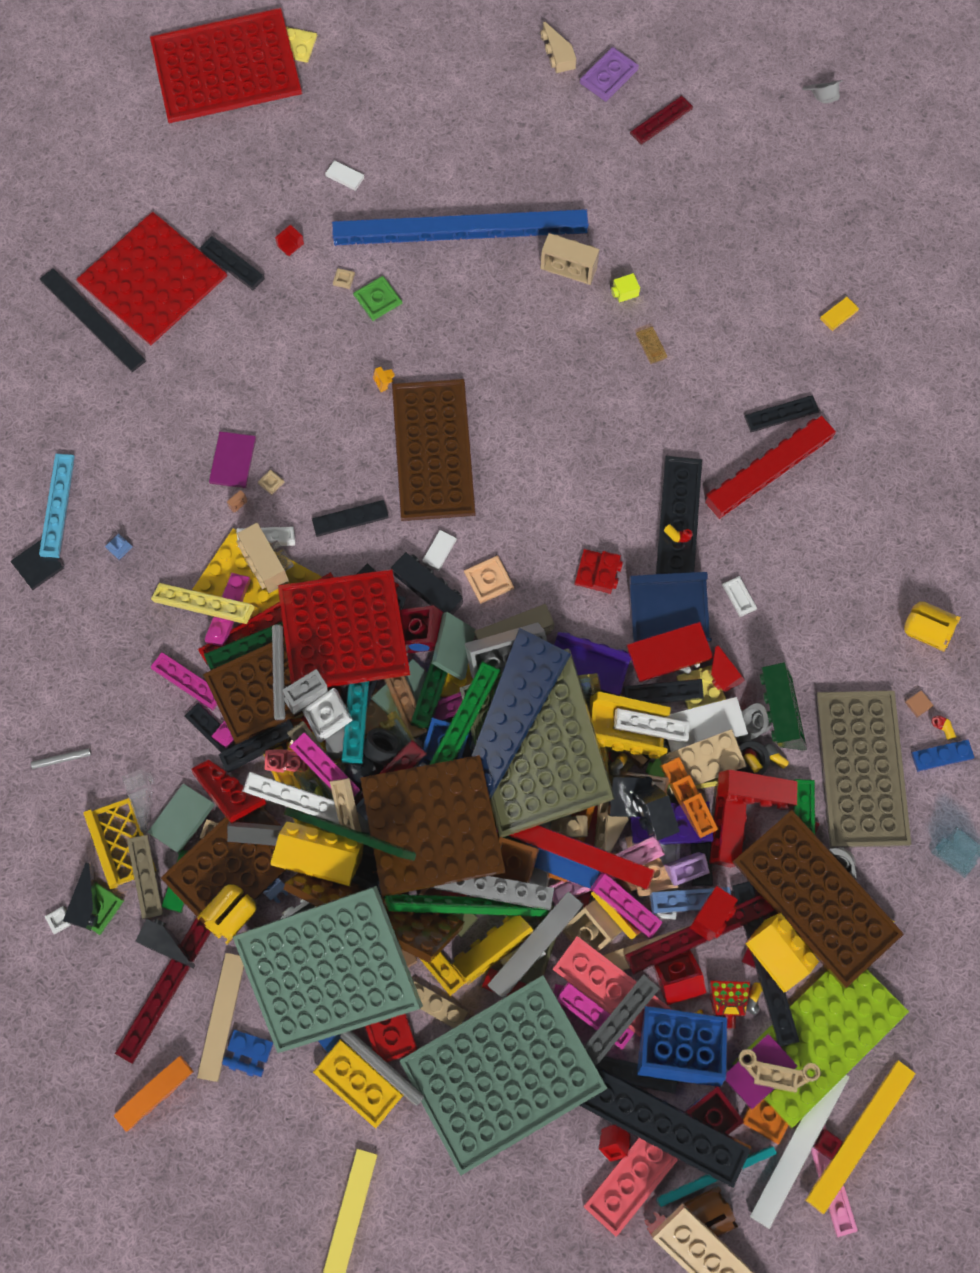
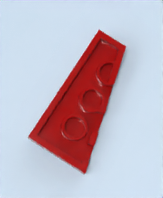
(226, 791)

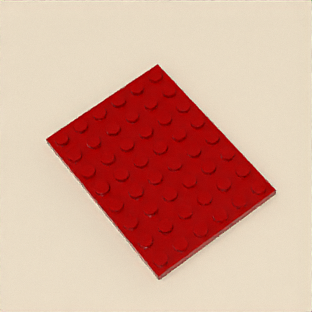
(225, 65)

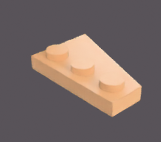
(660, 880)

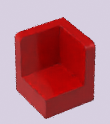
(289, 240)
(614, 1142)

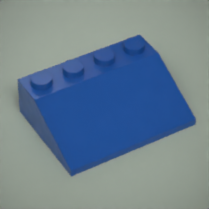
(683, 1046)

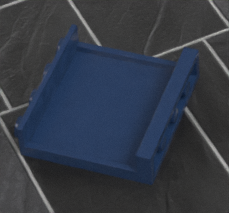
(668, 603)

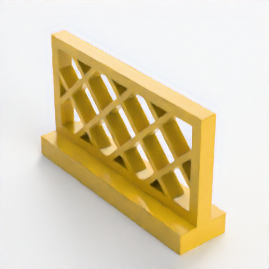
(101, 843)

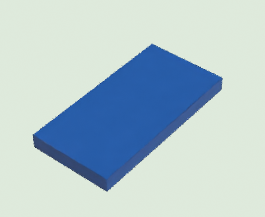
(566, 868)

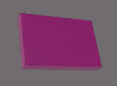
(232, 459)
(742, 1082)

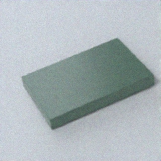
(450, 647)
(415, 682)
(181, 818)

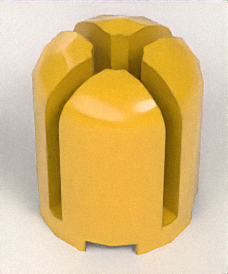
(931, 625)
(221, 905)

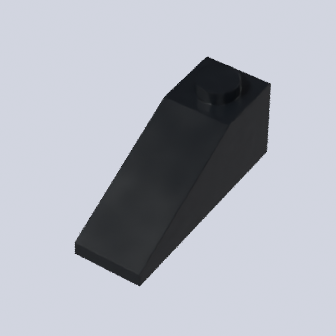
(83, 904)
(162, 940)

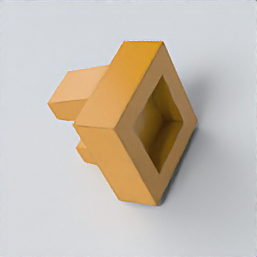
(383, 378)

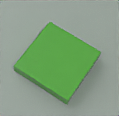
(377, 298)
(107, 907)

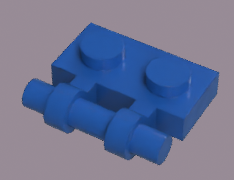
(249, 1046)

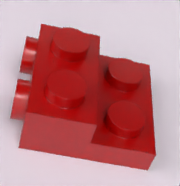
(599, 571)

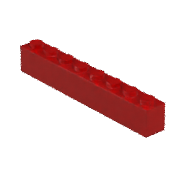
(770, 467)

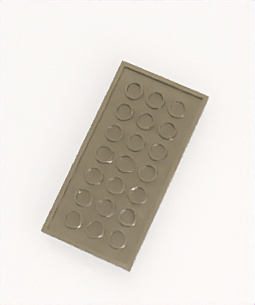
(862, 769)

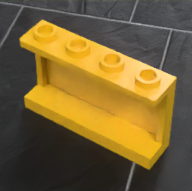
(602, 715)

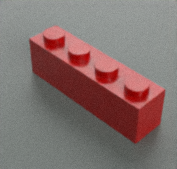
(757, 789)
(729, 838)

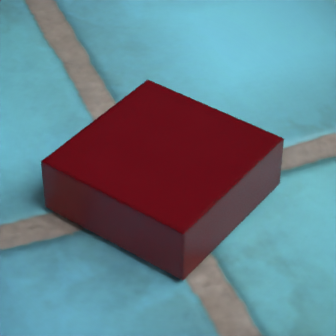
(828, 1144)

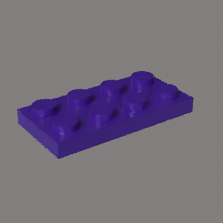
(686, 835)

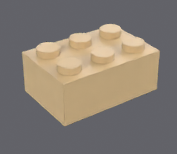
(569, 258)
(261, 558)

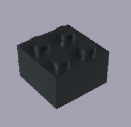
(655, 812)

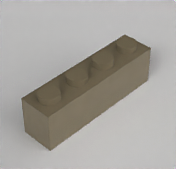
(538, 614)

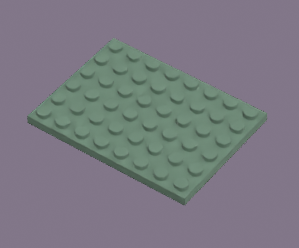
(327, 970)
(503, 1075)

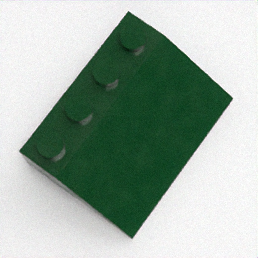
(783, 707)

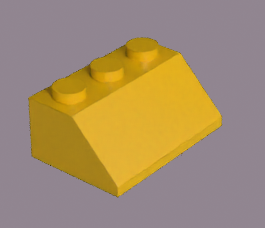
(782, 952)

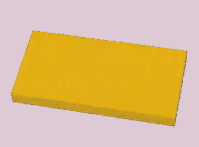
(358, 1083)

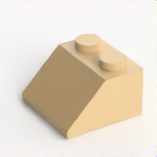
(593, 926)

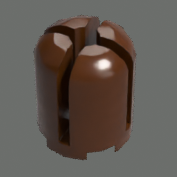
(713, 1211)

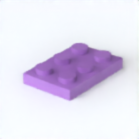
(609, 74)

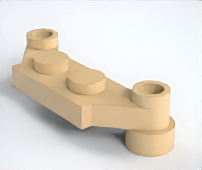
(777, 1076)

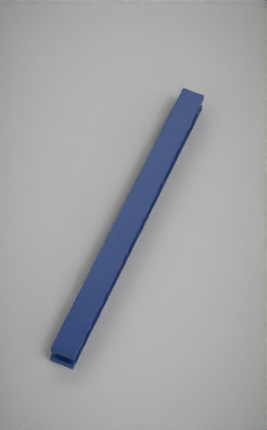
(460, 227)

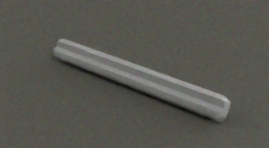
(278, 672)
(382, 1067)

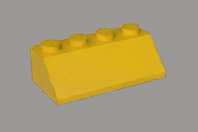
(317, 853)
(492, 948)

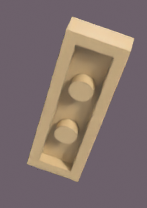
(345, 803)
(440, 1007)

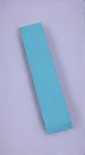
(57, 506)

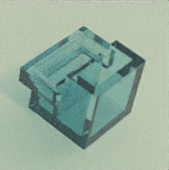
(958, 851)

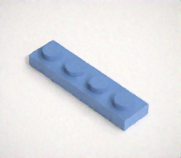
(680, 900)

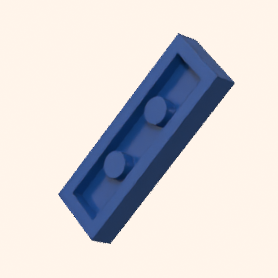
(942, 755)

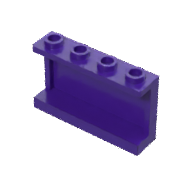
(597, 658)

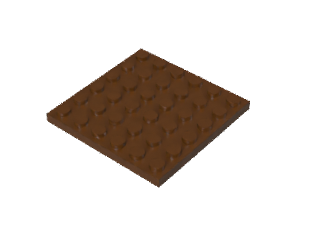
(438, 814)

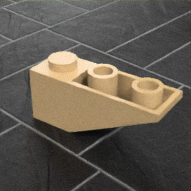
(562, 52)

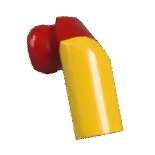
(681, 536)
(945, 725)
(750, 757)

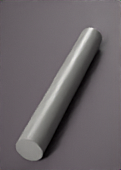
(60, 758)

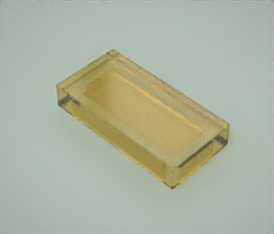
(651, 345)

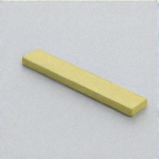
(203, 603)
(350, 1212)

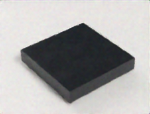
(34, 568)
(623, 790)

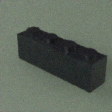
(426, 584)

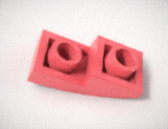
(283, 760)

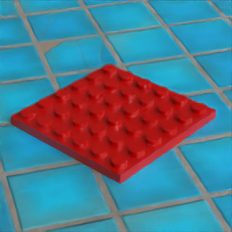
(151, 278)
(344, 628)

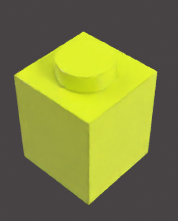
(625, 287)

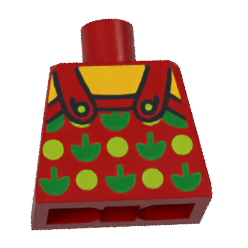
(729, 999)

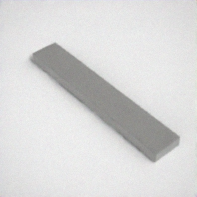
(535, 945)

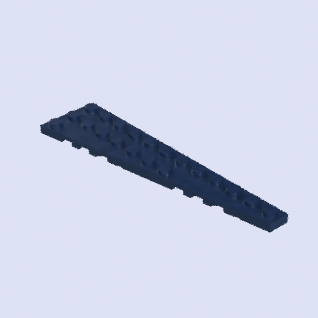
(521, 692)

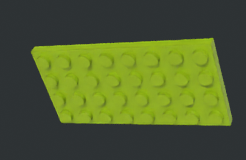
(835, 1034)

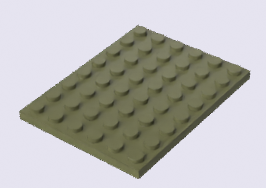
(555, 766)

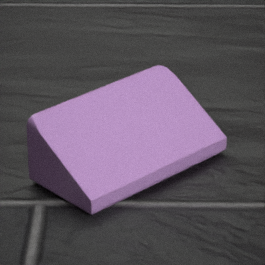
(687, 868)

